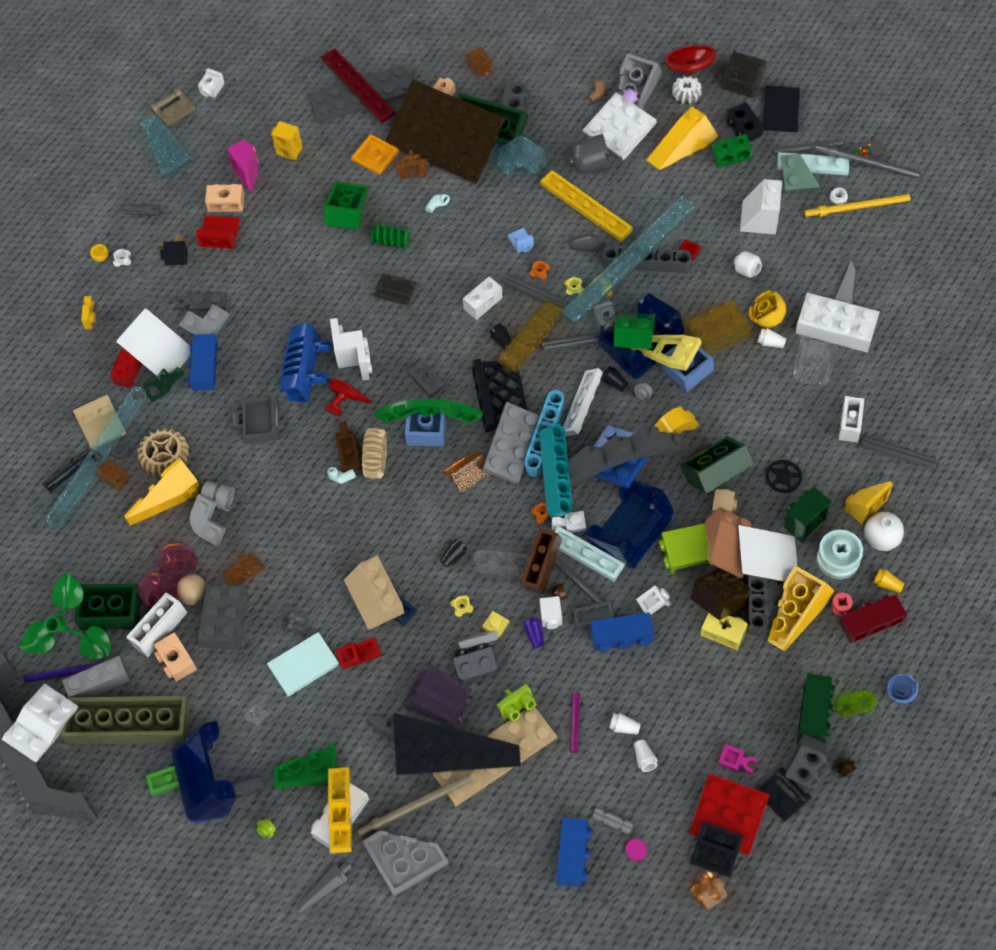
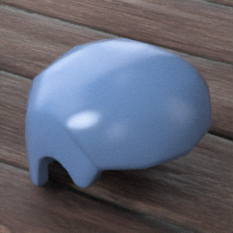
(904, 683)

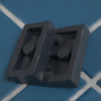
(716, 849)

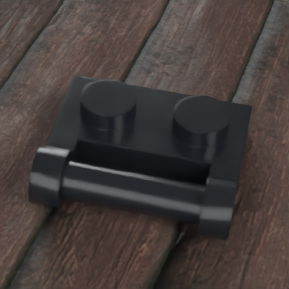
(779, 800)

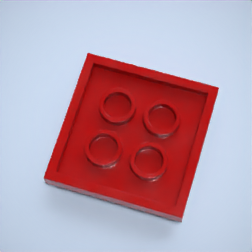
(730, 808)

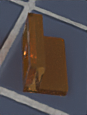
(467, 471)

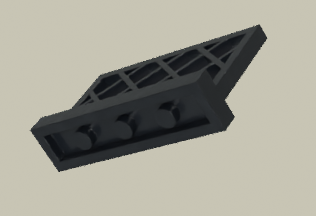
(484, 392)

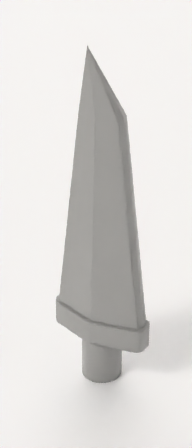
(845, 291)

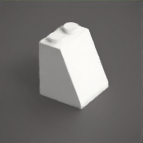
(762, 208)

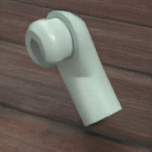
(437, 201)
(340, 477)

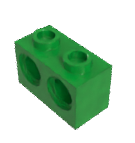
(731, 151)

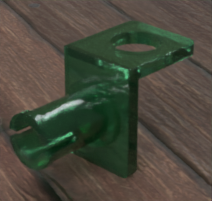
(163, 383)

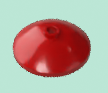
(690, 58)

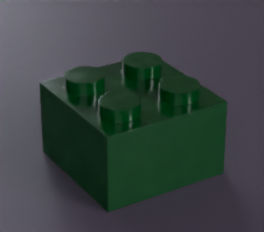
(807, 513)

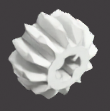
(686, 90)

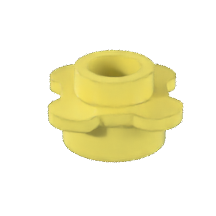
(573, 281)
(461, 600)

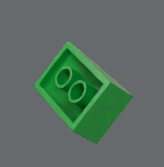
(345, 205)
(634, 330)

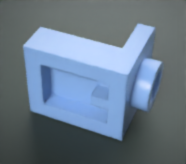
(521, 240)

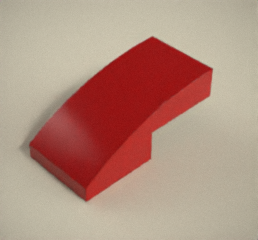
(358, 653)

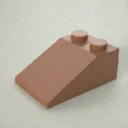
(724, 541)

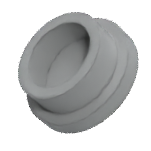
(643, 391)

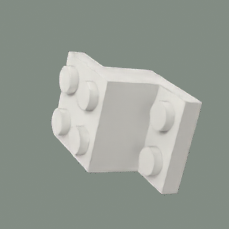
(351, 349)
(40, 723)

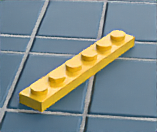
(586, 206)

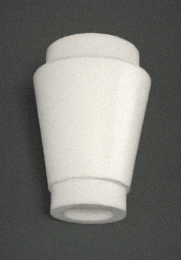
(771, 339)
(623, 724)
(645, 758)

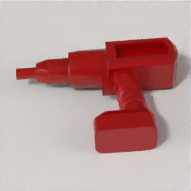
(343, 392)

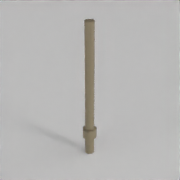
(377, 823)

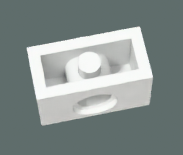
(482, 298)
(851, 419)

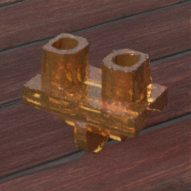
(412, 162)

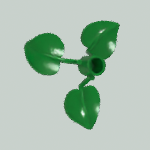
(39, 638)

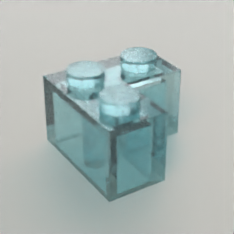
(521, 154)

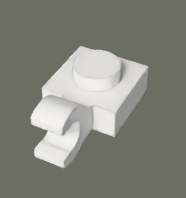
(572, 522)

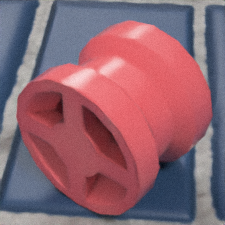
(840, 608)

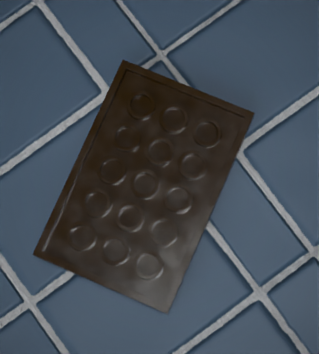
(445, 131)

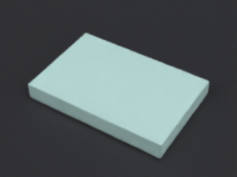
(303, 664)

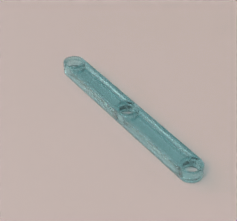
(89, 468)

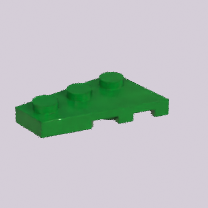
(306, 770)

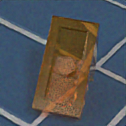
(247, 567)

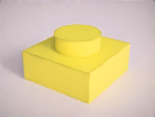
(495, 623)

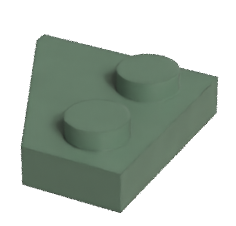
(797, 174)

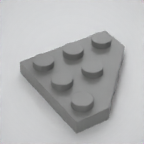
(403, 859)

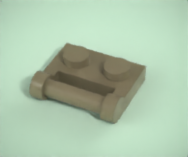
(175, 111)

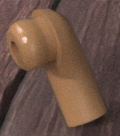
(600, 88)

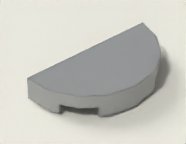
(478, 639)

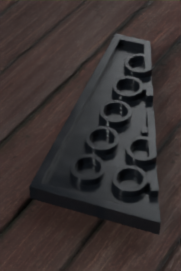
(435, 748)

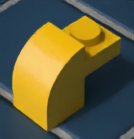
(677, 421)

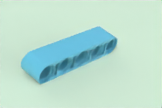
(549, 409)

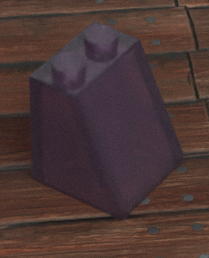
(438, 696)

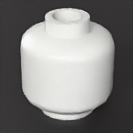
(747, 264)

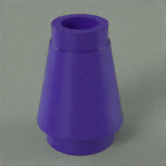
(534, 632)

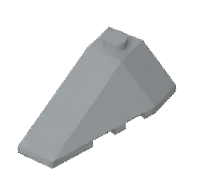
(639, 76)

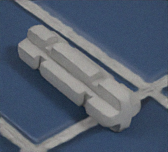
(613, 820)

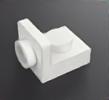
(654, 599)

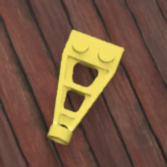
(682, 355)

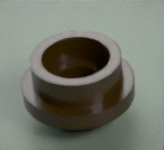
(846, 767)

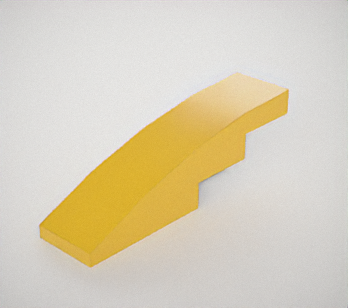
(339, 810)

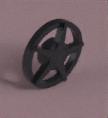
(783, 476)

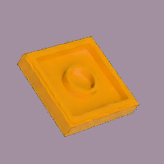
(374, 154)

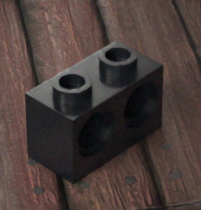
(744, 121)

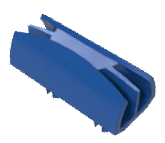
(300, 362)

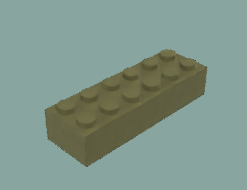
(128, 720)

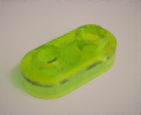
(854, 703)

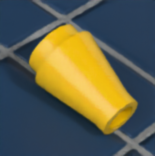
(888, 581)

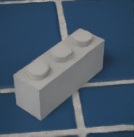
(97, 679)

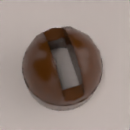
(559, 591)

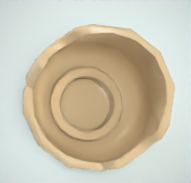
(191, 589)

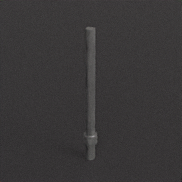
(834, 151)

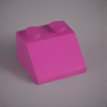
(244, 163)

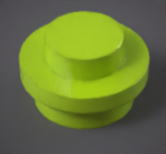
(265, 828)

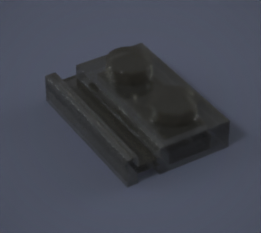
(395, 289)

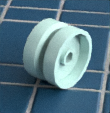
(839, 554)

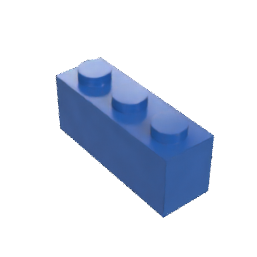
(203, 362)
(622, 631)
(573, 852)

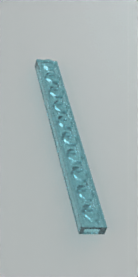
(627, 261)

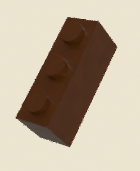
(541, 561)

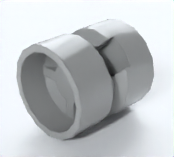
(223, 495)

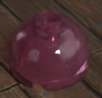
(175, 557)
(154, 586)

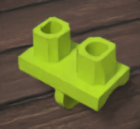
(515, 701)

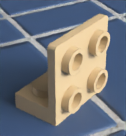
(94, 418)

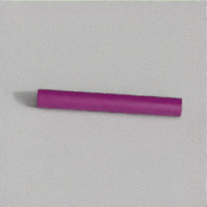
(575, 708)

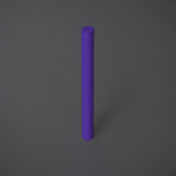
(57, 673)

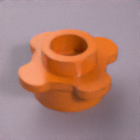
(539, 265)
(539, 517)

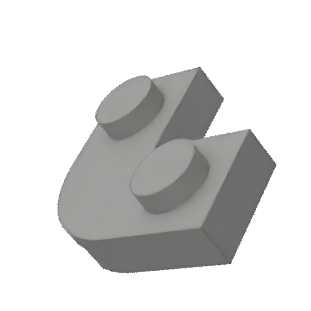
(208, 325)
(201, 520)

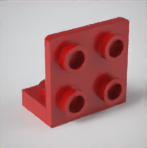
(218, 232)

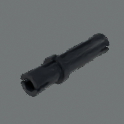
(66, 471)

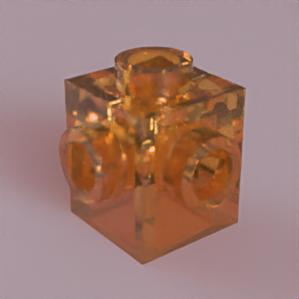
(708, 890)

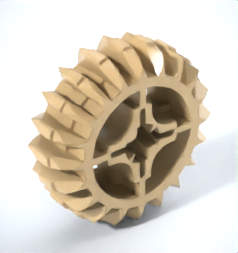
(161, 442)
(374, 453)

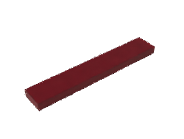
(358, 85)

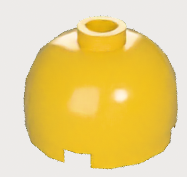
(768, 310)

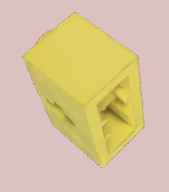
(731, 636)

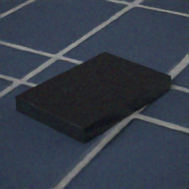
(781, 108)

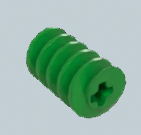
(390, 236)

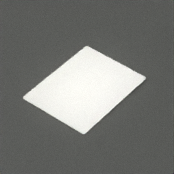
(154, 344)
(767, 553)

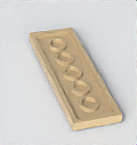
(528, 731)

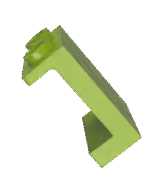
(684, 547)

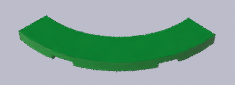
(428, 407)

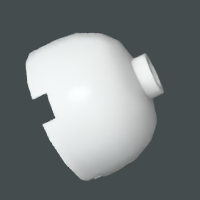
(884, 531)

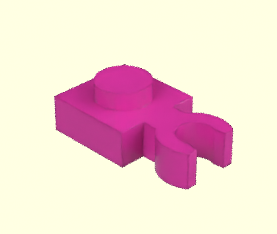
(733, 758)

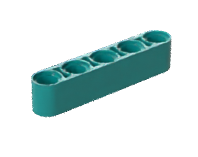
(555, 470)

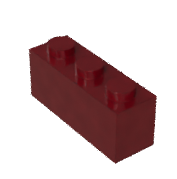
(872, 618)

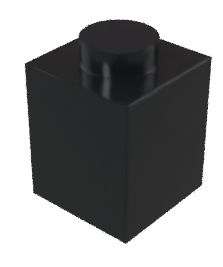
(174, 253)

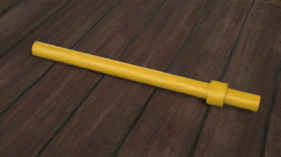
(823, 210)

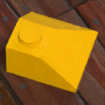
(867, 501)

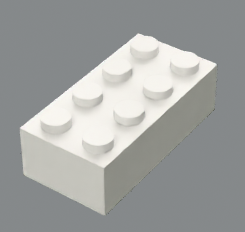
(837, 322)

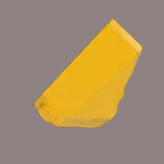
(173, 489)

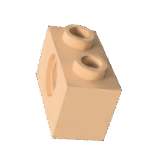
(224, 198)
(170, 647)

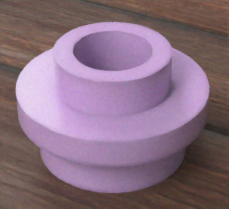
(630, 95)

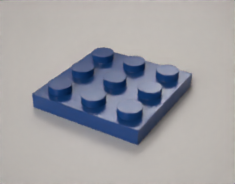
(623, 473)

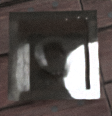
(743, 75)

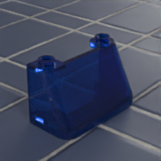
(667, 322)
(634, 524)
(200, 793)

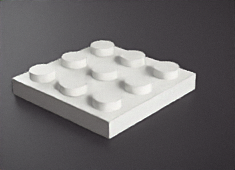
(621, 125)

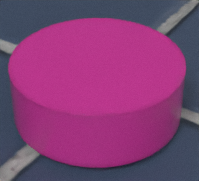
(636, 849)

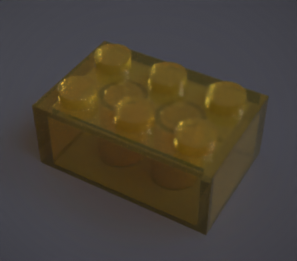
(719, 327)

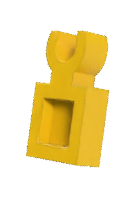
(88, 316)

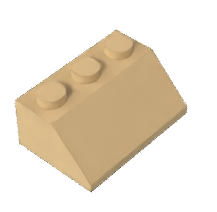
(373, 593)

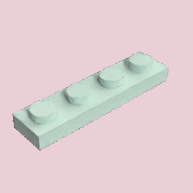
(821, 164)
(589, 555)

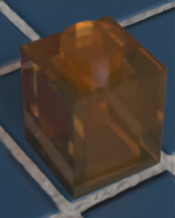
(479, 62)
(113, 475)

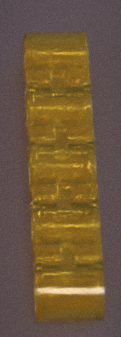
(530, 336)

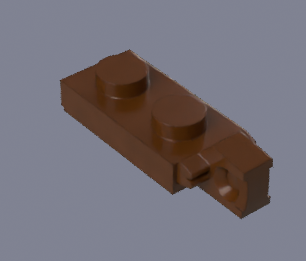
(347, 448)

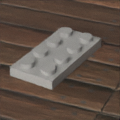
(511, 443)

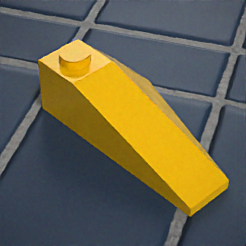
(687, 136)
(801, 602)

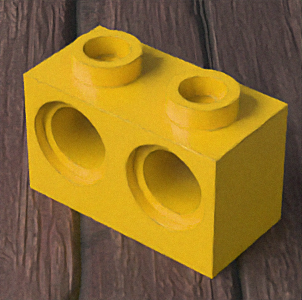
(286, 140)

